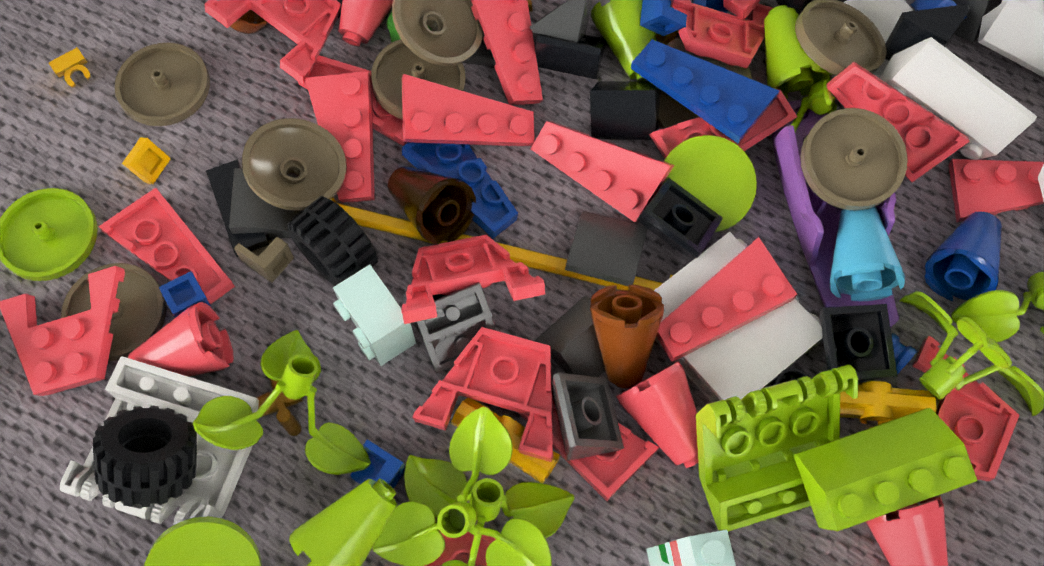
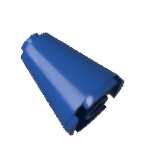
(967, 259)

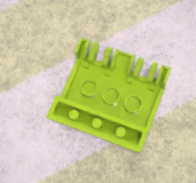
(751, 445)

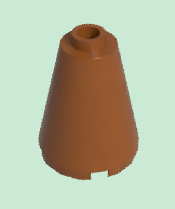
(626, 330)

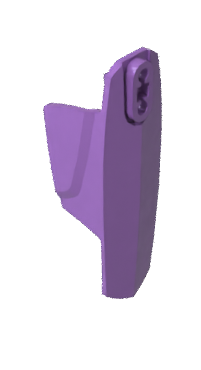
(816, 219)

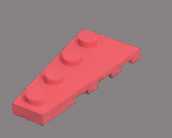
(457, 117)
(923, 133)
(166, 244)
(608, 470)

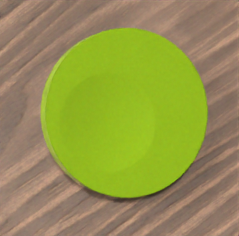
(716, 175)
(47, 234)
(204, 543)

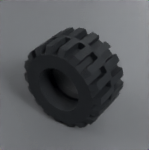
(331, 240)
(145, 456)

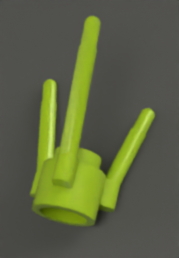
(819, 101)

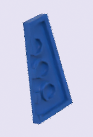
(711, 92)
(492, 208)

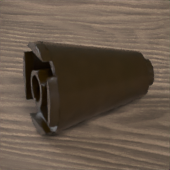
(433, 202)

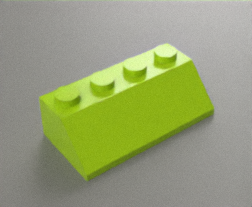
(883, 469)

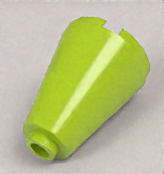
(621, 29)
(786, 61)
(347, 527)

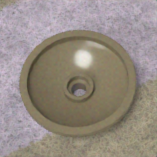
(453, 33)
(296, 148)

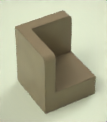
(268, 260)

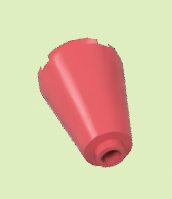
(361, 19)
(188, 344)
(666, 413)
(913, 534)

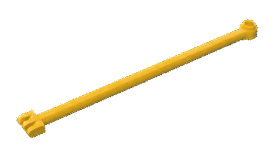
(529, 258)

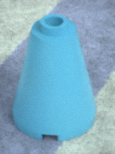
(864, 258)

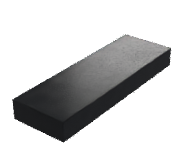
(222, 182)

